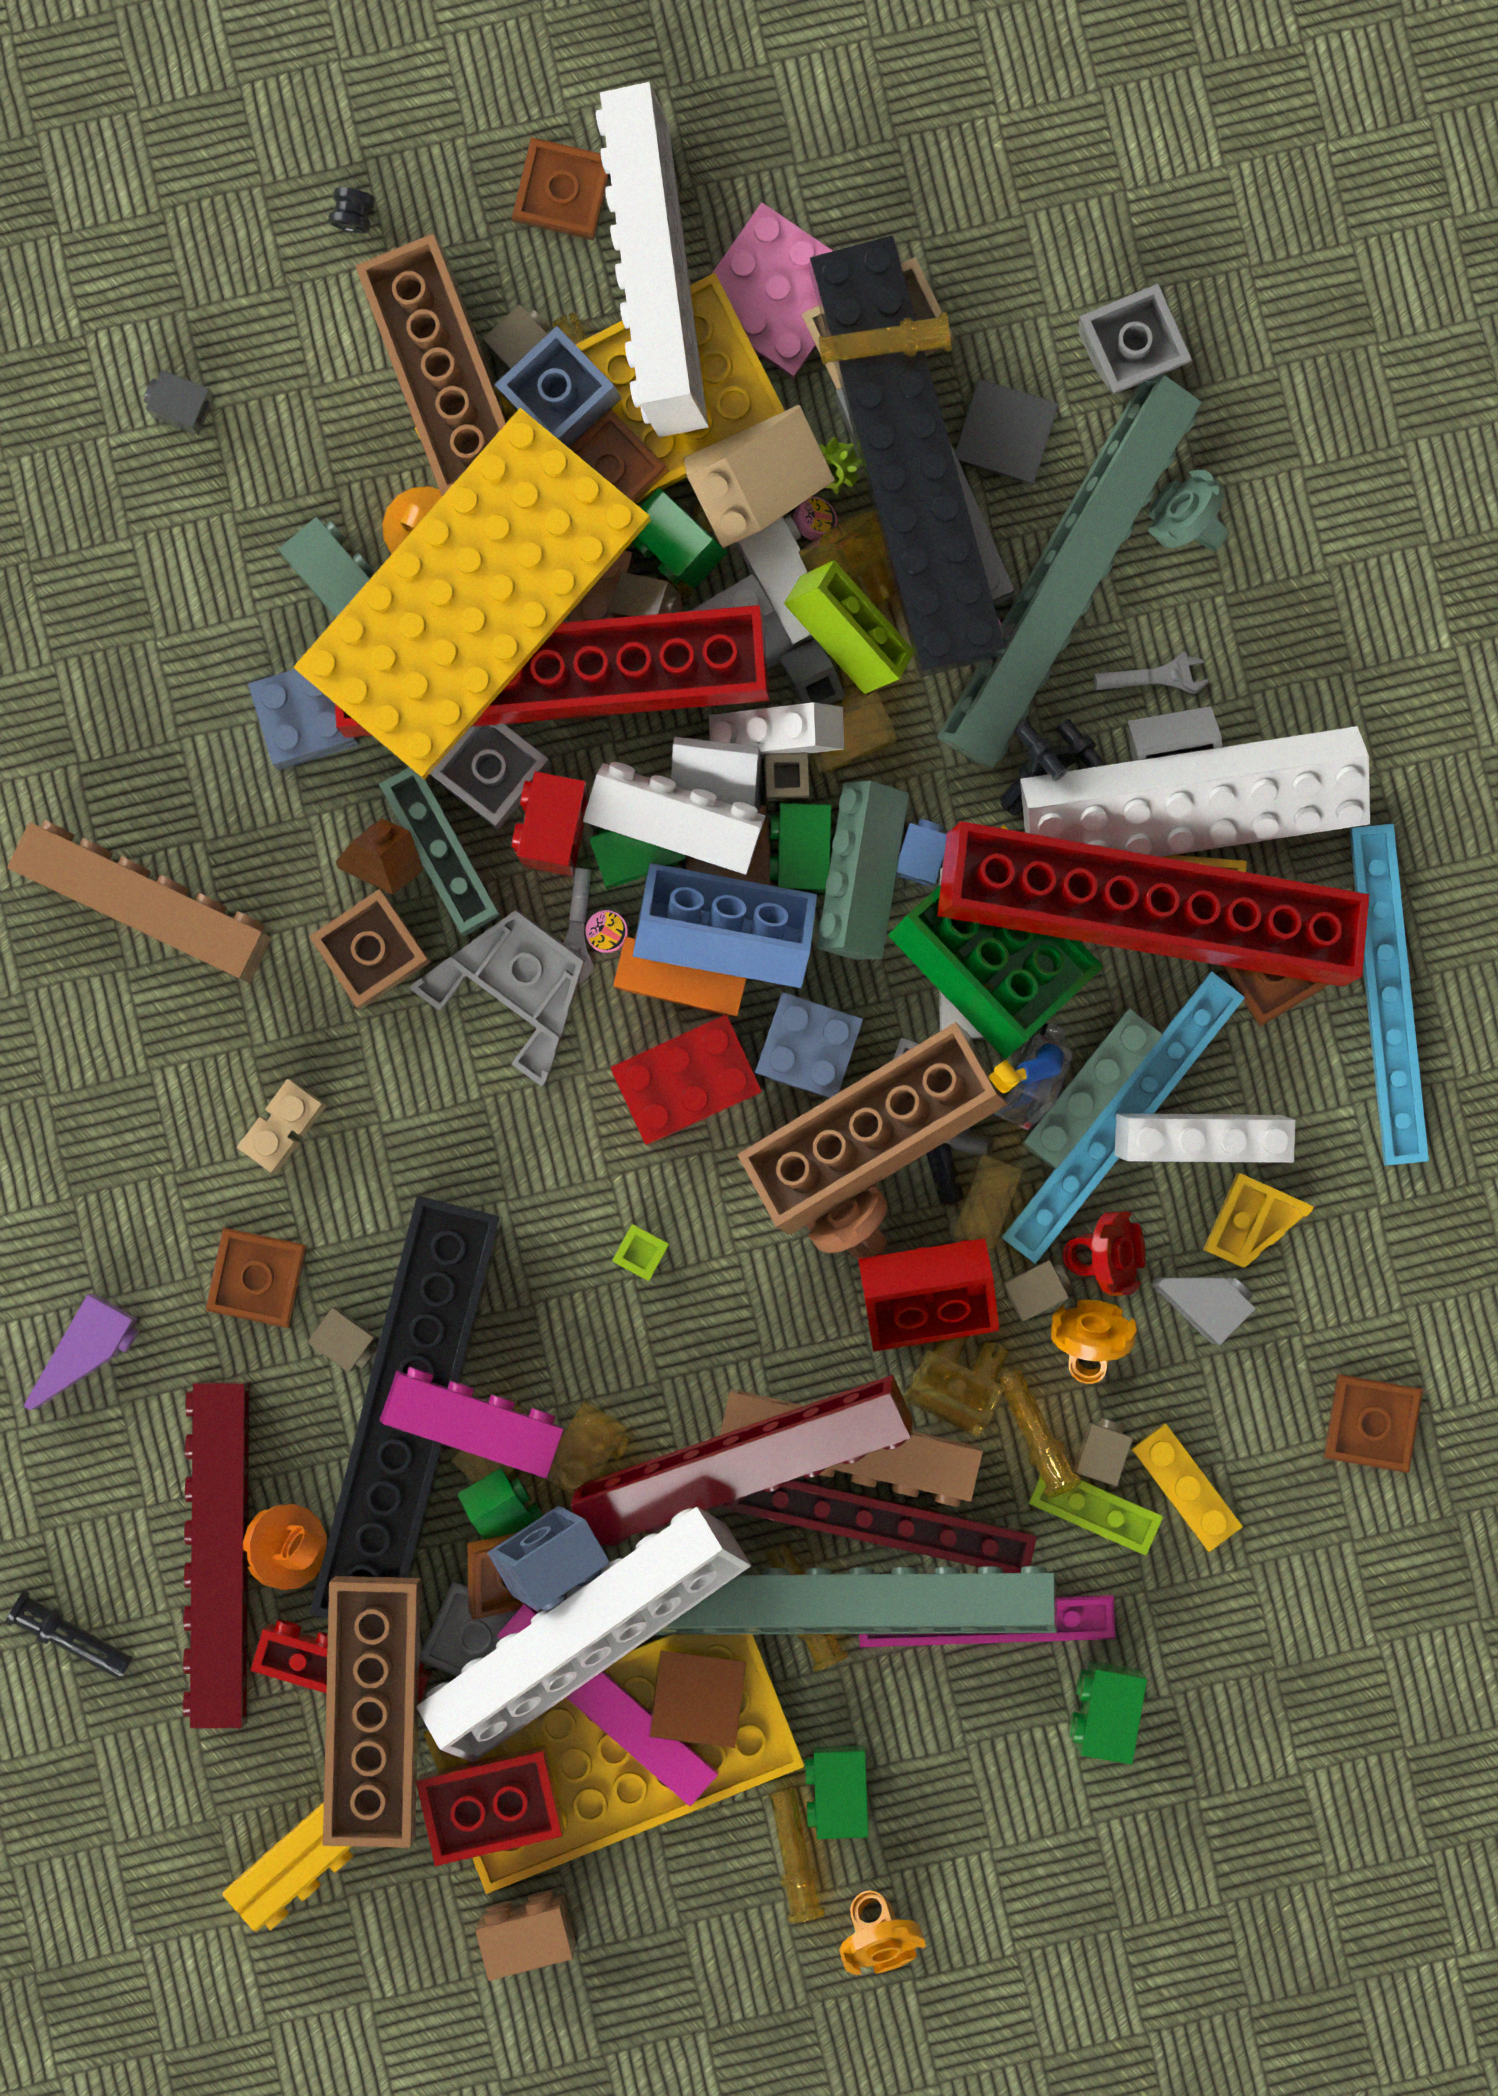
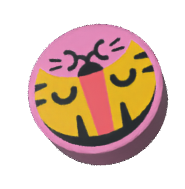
(814, 518)
(606, 931)

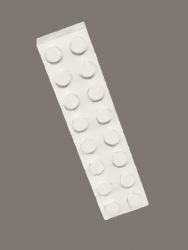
(652, 261)
(1208, 796)
(582, 1634)

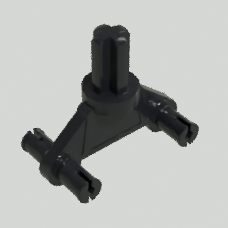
(1047, 759)

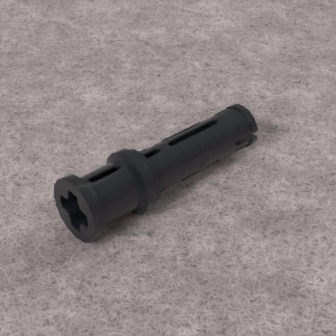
(114, 1664)

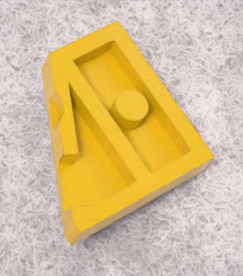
(1252, 1220)

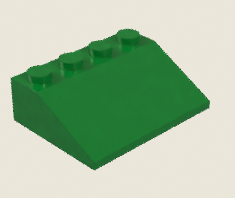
(995, 975)

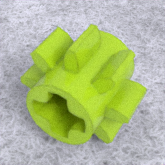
(846, 463)

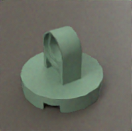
(1189, 512)

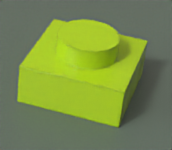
(640, 1252)

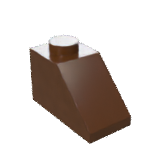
(382, 857)

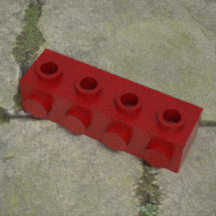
(302, 1658)

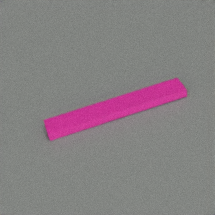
(1077, 1619)
(629, 1725)

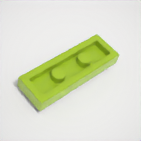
(1101, 1514)

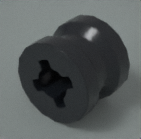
(351, 210)

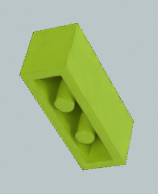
(849, 627)

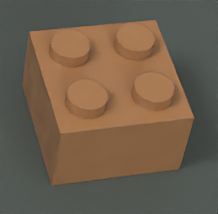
(370, 949)
(525, 1935)

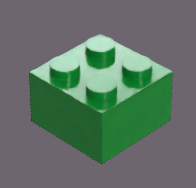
(1108, 1711)

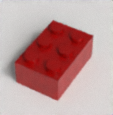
(551, 824)
(686, 1080)
(929, 1294)
(490, 1805)

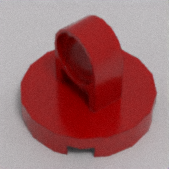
(1116, 1253)

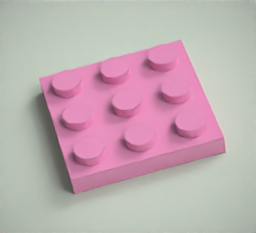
(772, 286)

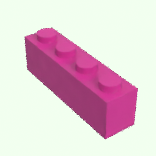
(470, 1423)

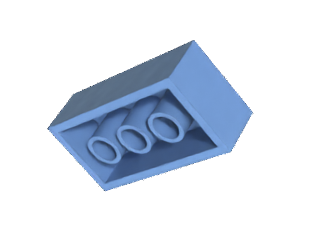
(725, 925)

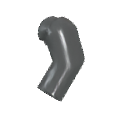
(973, 1143)

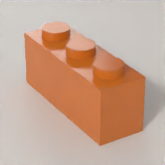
(679, 984)

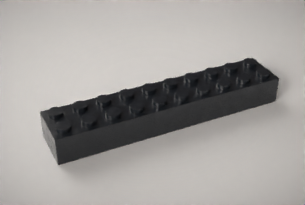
(908, 464)
(424, 1329)

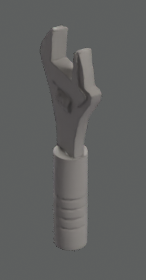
(1174, 674)
(578, 911)

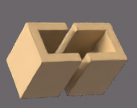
(290, 1111)

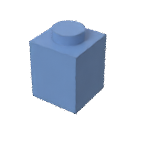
(922, 853)

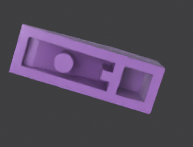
(89, 1342)

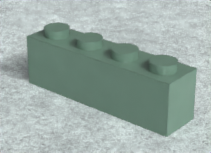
(325, 565)
(440, 851)
(862, 870)
(1091, 1088)

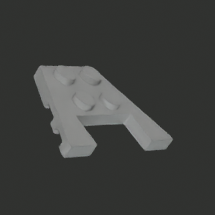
(526, 973)

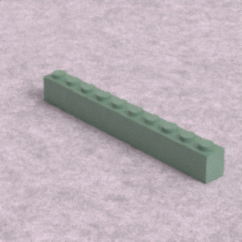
(1071, 569)
(877, 1603)

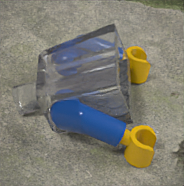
(1033, 1078)

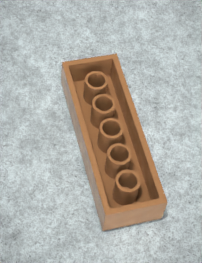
(434, 354)
(135, 900)
(872, 1129)
(920, 1463)
(372, 1711)

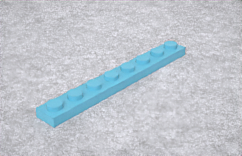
(1389, 997)
(1141, 1094)

